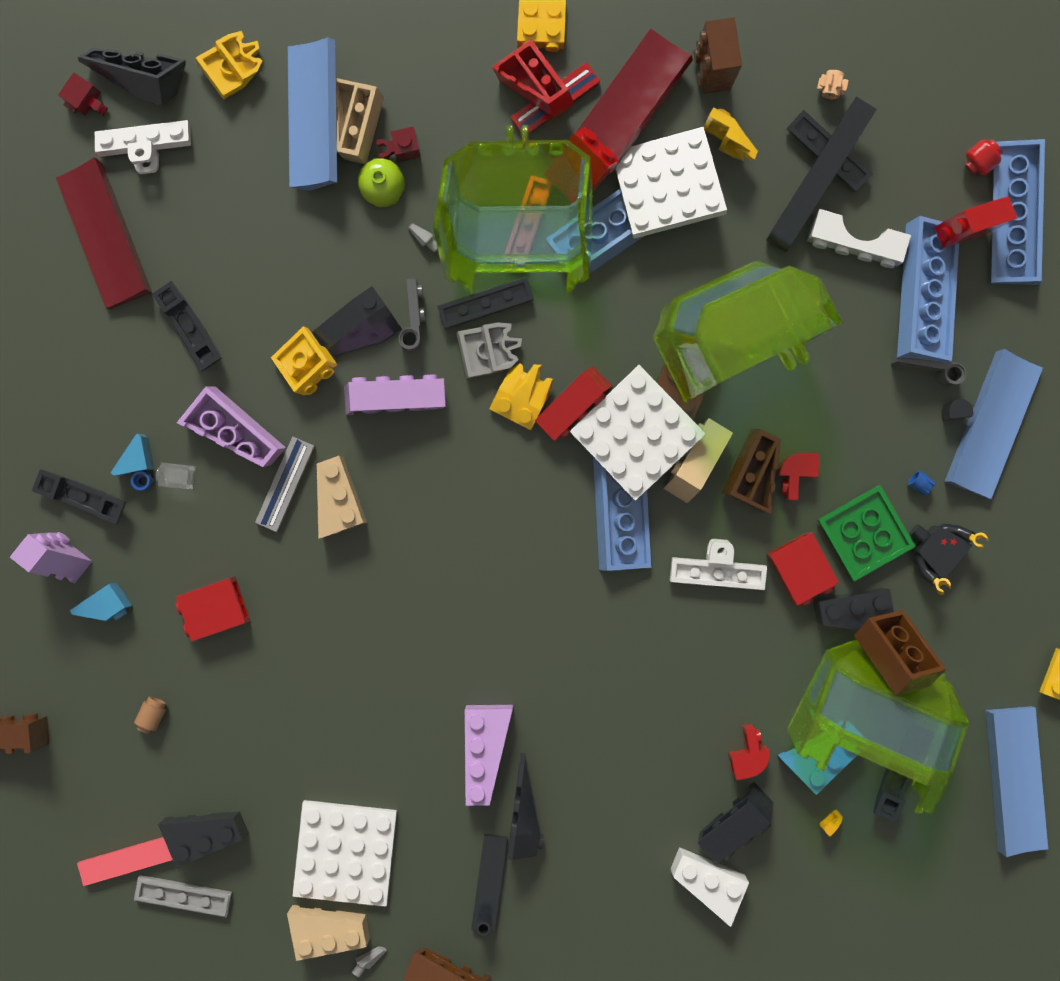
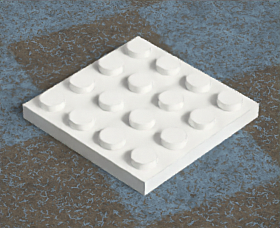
(670, 183)
(637, 432)
(344, 853)

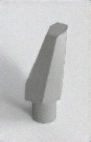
(423, 237)
(368, 960)

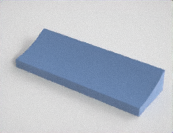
(312, 115)
(610, 230)
(1019, 244)
(927, 295)
(994, 424)
(620, 524)
(1016, 780)

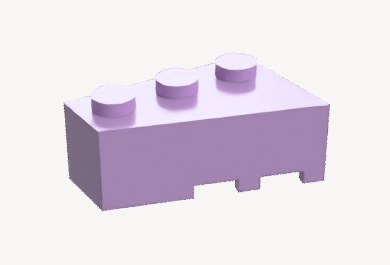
(51, 554)

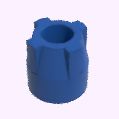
(136, 480)
(921, 482)

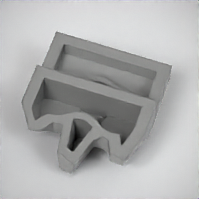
(487, 349)

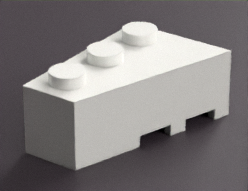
(711, 883)

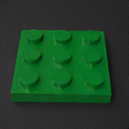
(866, 533)

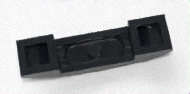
(188, 325)
(79, 495)
(890, 795)

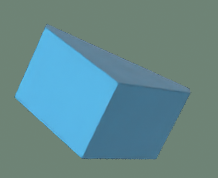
(135, 458)

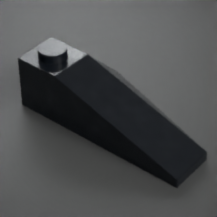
(144, 77)
(357, 324)
(525, 824)

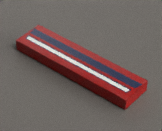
(578, 84)

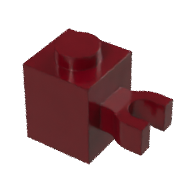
(81, 96)
(403, 145)

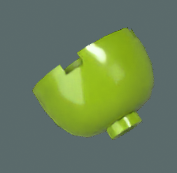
(381, 182)

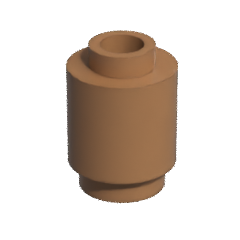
(150, 715)

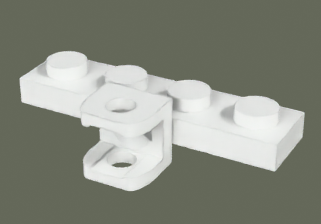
(143, 142)
(718, 569)

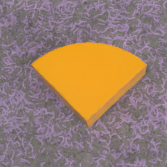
(831, 822)

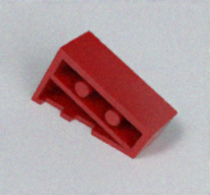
(534, 79)
(573, 403)

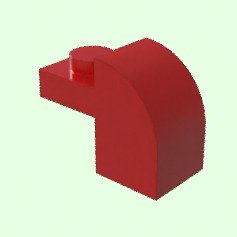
(794, 467)
(753, 759)

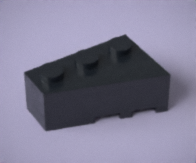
(853, 609)
(737, 825)
(201, 835)

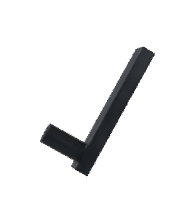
(489, 884)

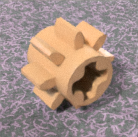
(833, 84)

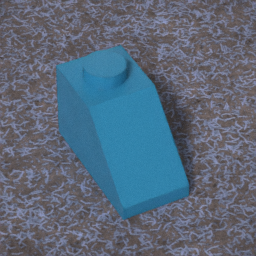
(104, 605)

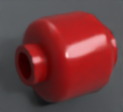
(983, 157)

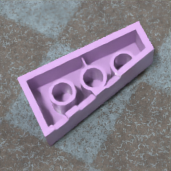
(394, 394)
(229, 426)
(484, 743)

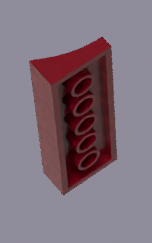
(637, 93)
(103, 234)

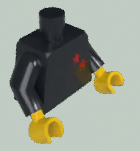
(941, 551)

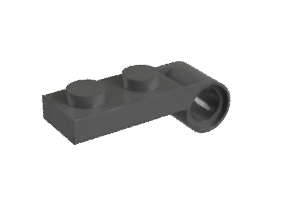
(417, 315)
(941, 368)

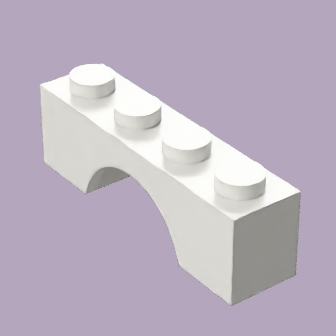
(829, 231)

